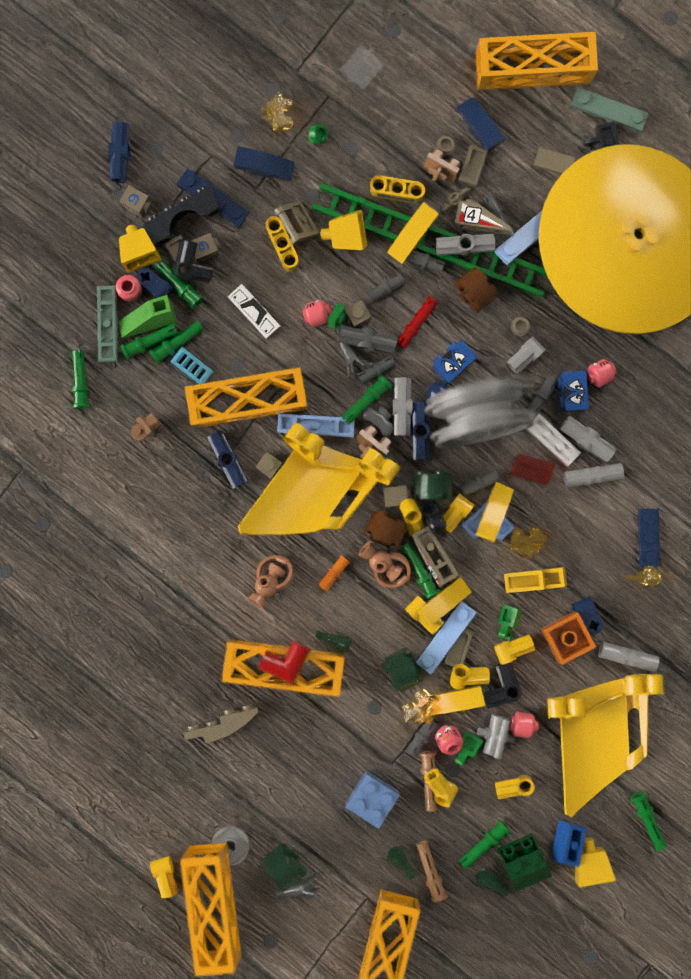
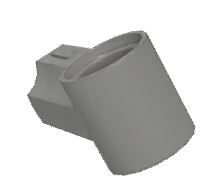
(529, 352)

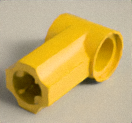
(458, 509)
(411, 516)
(412, 610)
(509, 650)
(463, 676)
(511, 787)
(443, 789)
(163, 871)

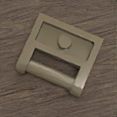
(300, 219)

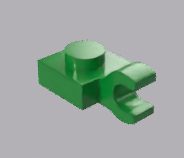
(337, 317)
(509, 619)
(470, 747)

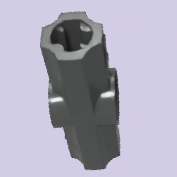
(366, 339)

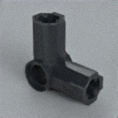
(186, 256)
(499, 695)

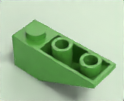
(147, 317)

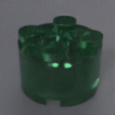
(433, 486)
(402, 669)
(284, 866)

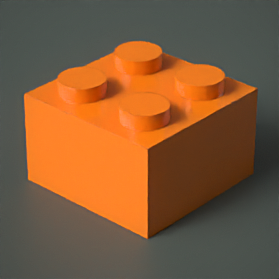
(568, 637)

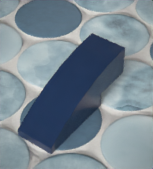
(480, 124)
(263, 164)

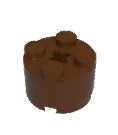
(476, 290)
(385, 530)

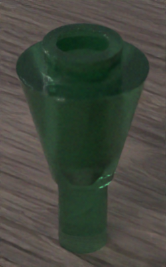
(338, 642)
(397, 857)
(487, 880)

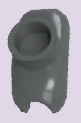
(380, 419)

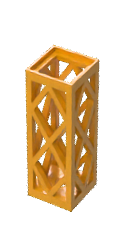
(537, 46)
(232, 414)
(250, 677)
(400, 905)
(219, 960)

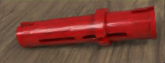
(412, 329)

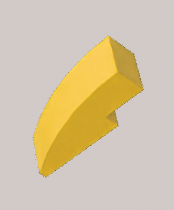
(413, 233)
(494, 511)
(535, 580)
(444, 601)
(458, 700)

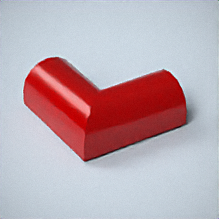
(288, 667)

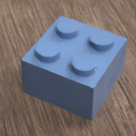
(372, 799)

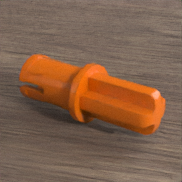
(334, 573)

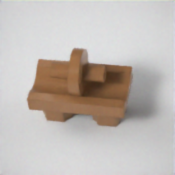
(441, 168)
(145, 427)
(367, 442)

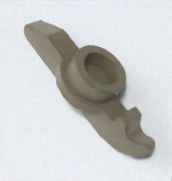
(454, 199)

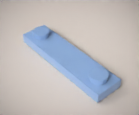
(520, 241)
(316, 424)
(446, 637)

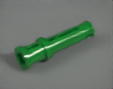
(184, 290)
(141, 344)
(168, 347)
(80, 389)
(372, 394)
(424, 578)
(645, 812)
(491, 838)

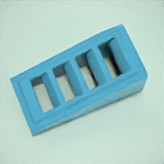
(177, 358)

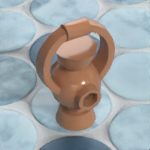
(381, 562)
(267, 584)

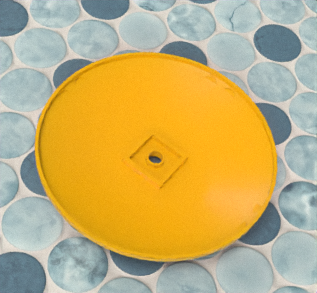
(592, 244)

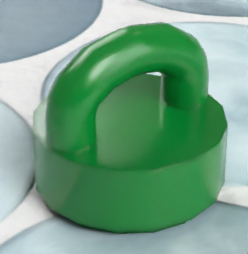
(317, 134)

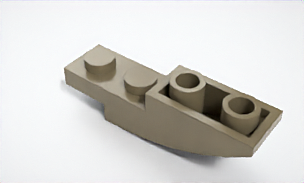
(229, 723)

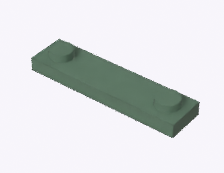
(609, 109)
(107, 324)

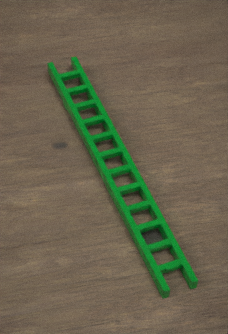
(420, 247)

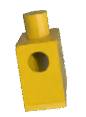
(346, 232)
(137, 249)
(593, 866)

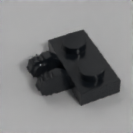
(605, 136)

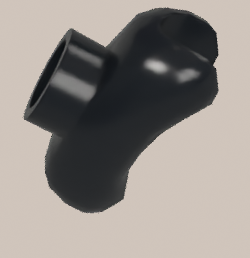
(433, 516)

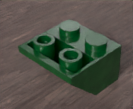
(524, 862)

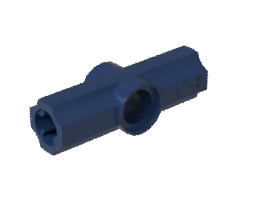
(119, 152)
(420, 443)
(221, 448)

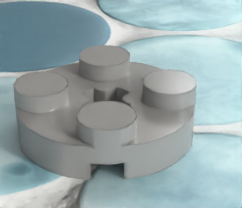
(239, 837)

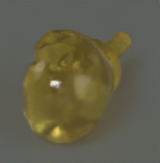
(648, 576)

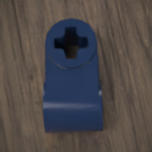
(156, 286)
(588, 612)

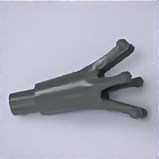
(352, 359)
(300, 888)

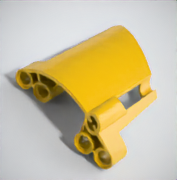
(312, 487)
(597, 734)

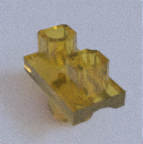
(275, 113)
(527, 545)
(421, 711)

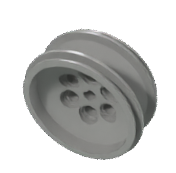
(480, 412)

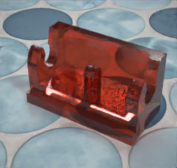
(532, 469)

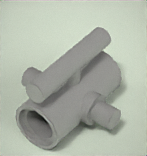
(496, 735)

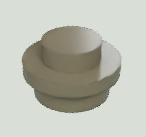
(446, 145)
(520, 326)

